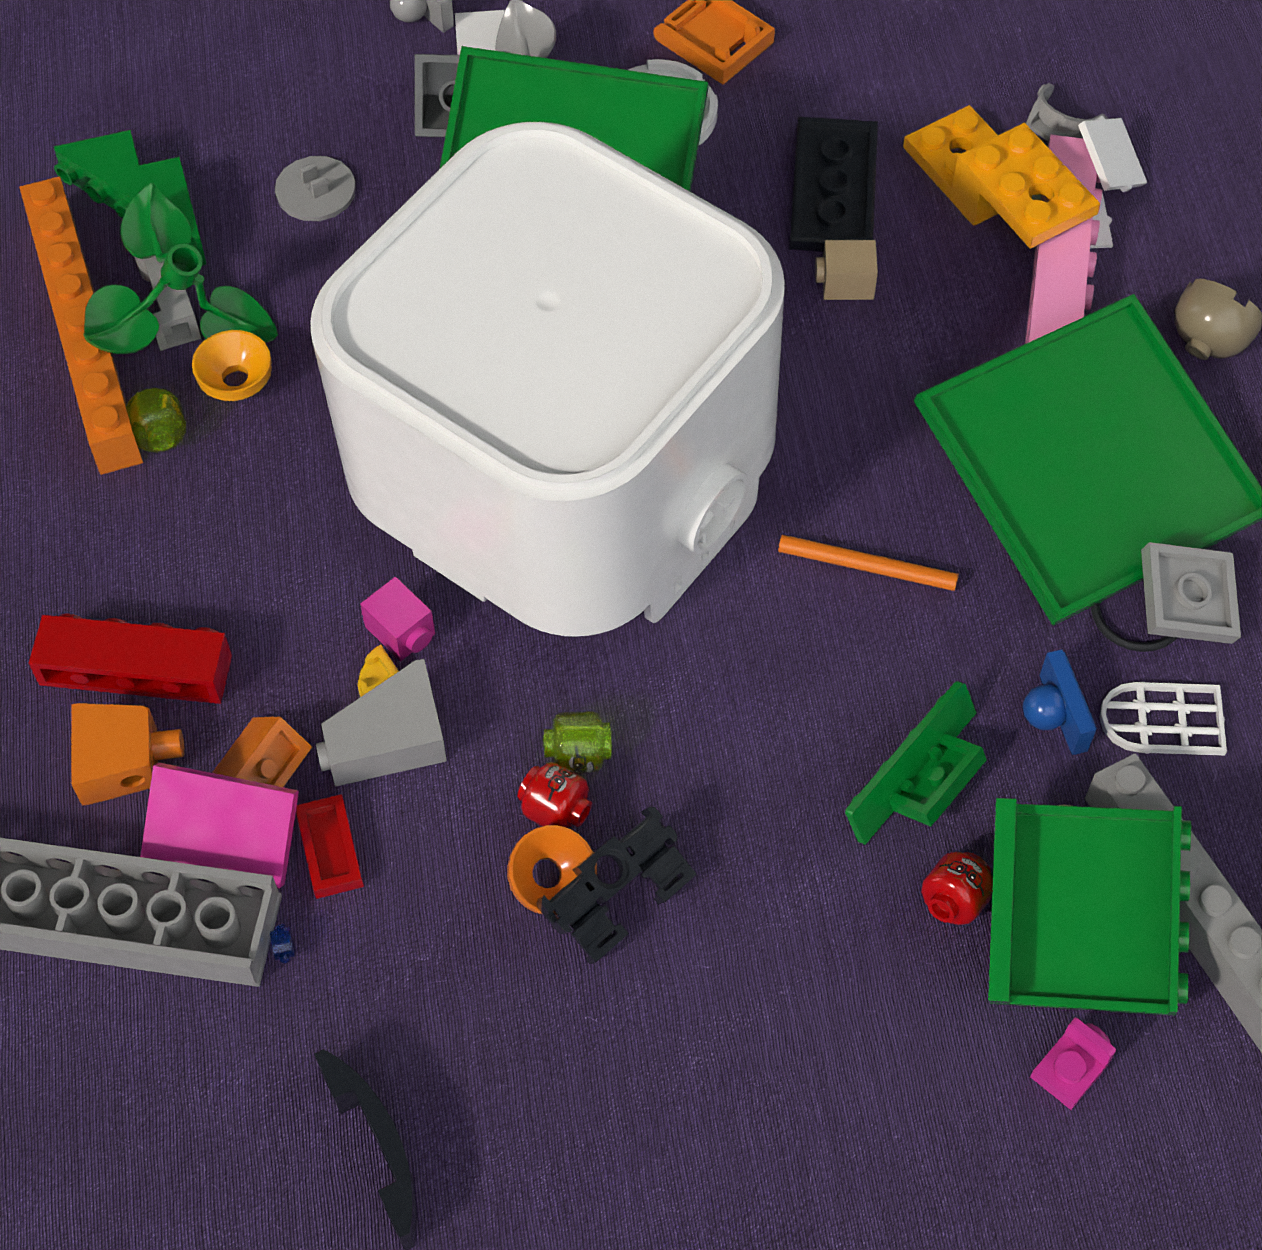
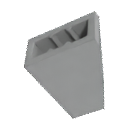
(384, 730)

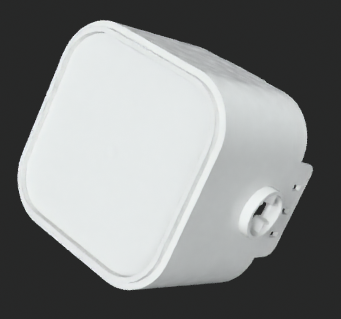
(555, 377)

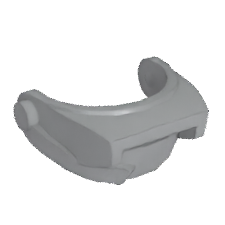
(1046, 120)

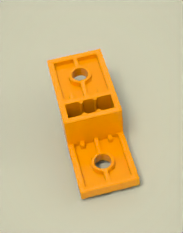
(1001, 175)

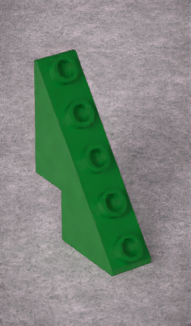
(112, 174)

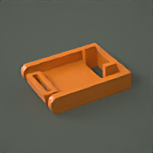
(711, 33)

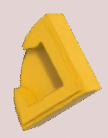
(375, 670)

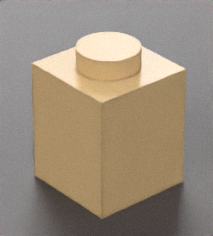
(847, 269)

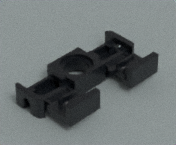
(577, 900)

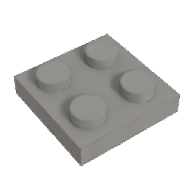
(1190, 593)

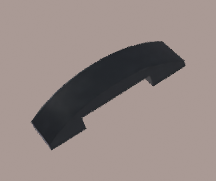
(351, 1091)

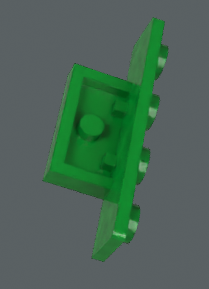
(923, 771)

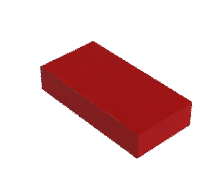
(329, 846)

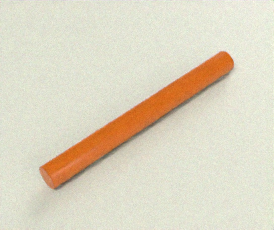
(868, 562)

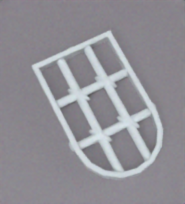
(1180, 728)

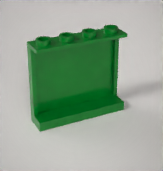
(1089, 908)

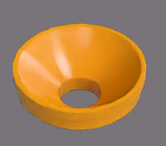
(229, 353)

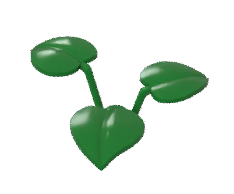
(156, 227)

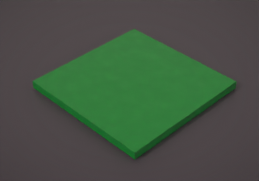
(632, 111)
(1090, 455)

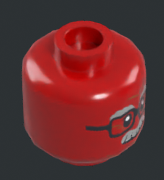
(554, 796)
(958, 888)

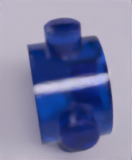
(282, 943)

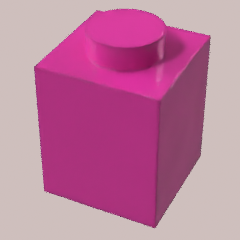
(398, 619)

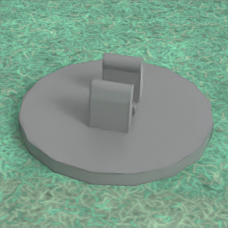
(315, 188)

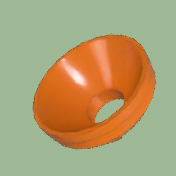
(550, 843)

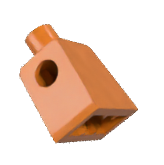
(116, 750)

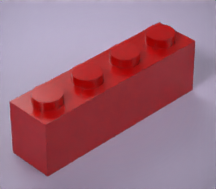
(131, 658)

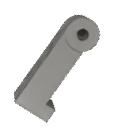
(176, 314)

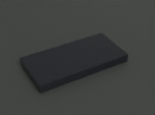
(833, 182)

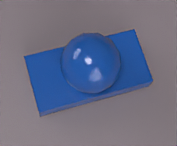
(1060, 704)

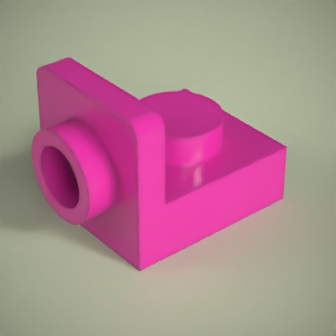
(1074, 1062)

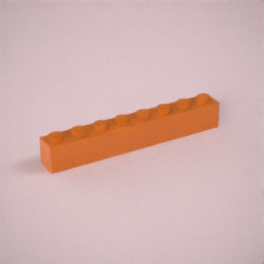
(69, 290)

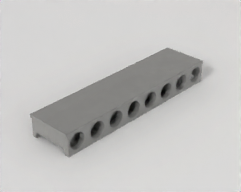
(134, 915)

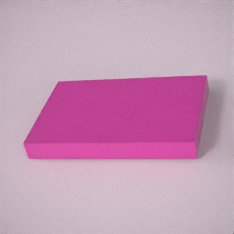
(219, 821)

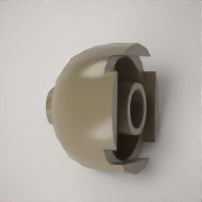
(1214, 321)

